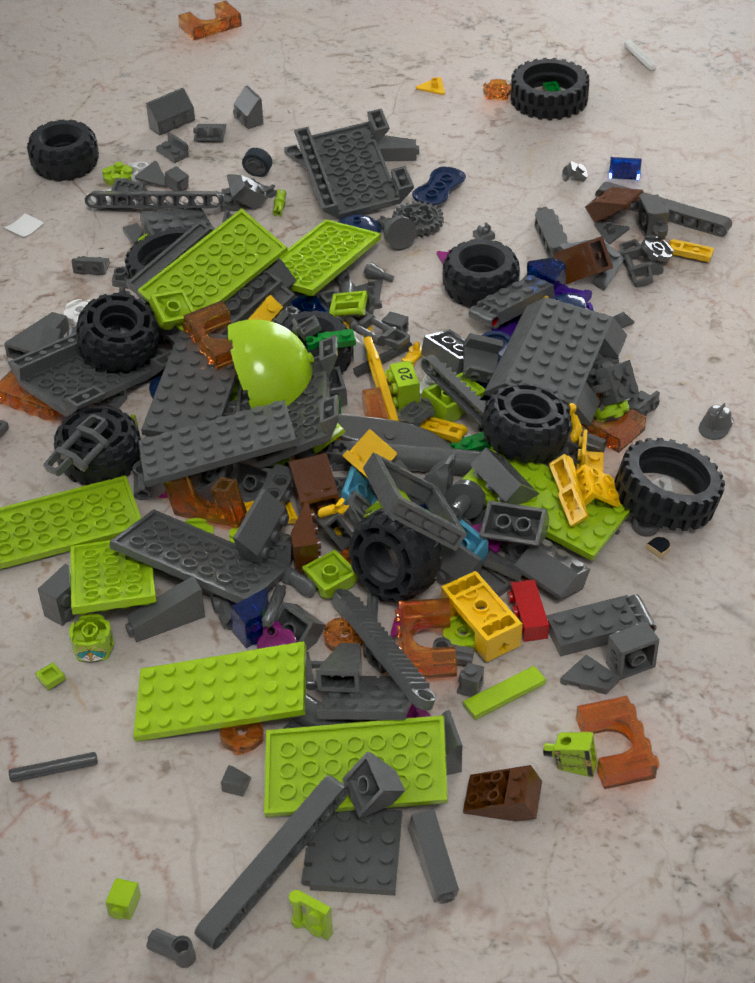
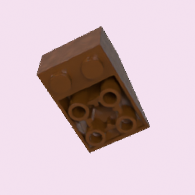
(611, 202)
(585, 259)
(313, 482)
(304, 539)
(504, 794)

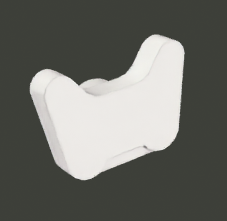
(137, 167)

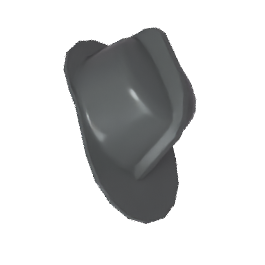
(716, 422)

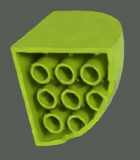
(269, 361)

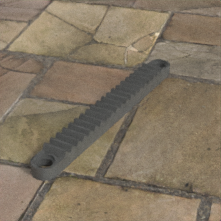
(455, 388)
(385, 649)

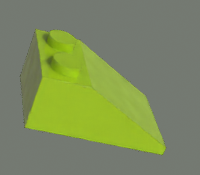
(444, 405)

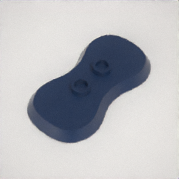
(439, 185)

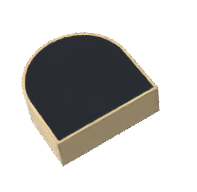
(659, 546)

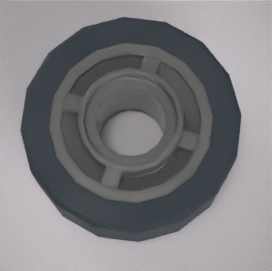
(257, 162)

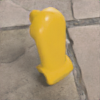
(413, 353)

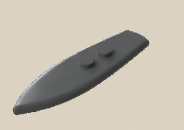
(389, 431)

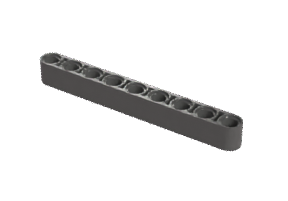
(147, 202)
(684, 214)
(271, 862)

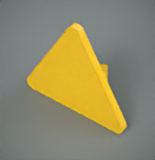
(435, 86)

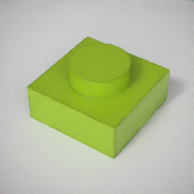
(50, 676)

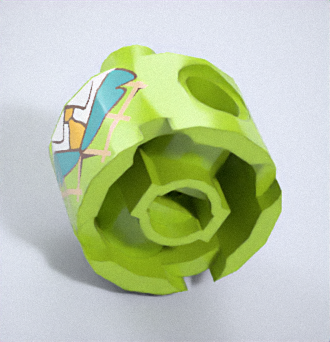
(91, 638)

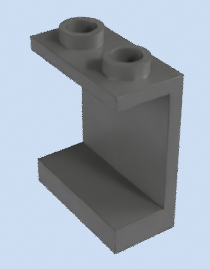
(480, 357)

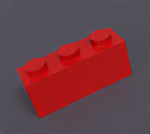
(529, 610)

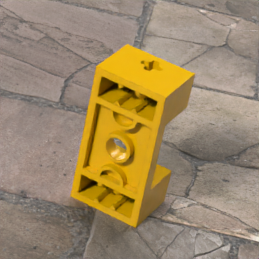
(495, 626)

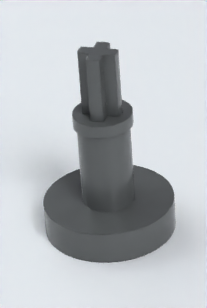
(398, 231)
(466, 499)

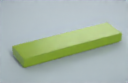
(504, 692)

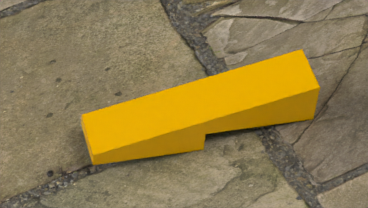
(570, 490)

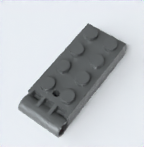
(510, 301)
(593, 623)

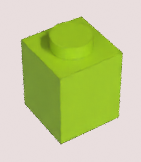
(123, 899)

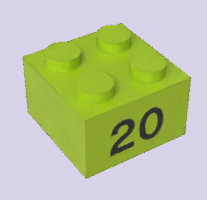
(403, 384)

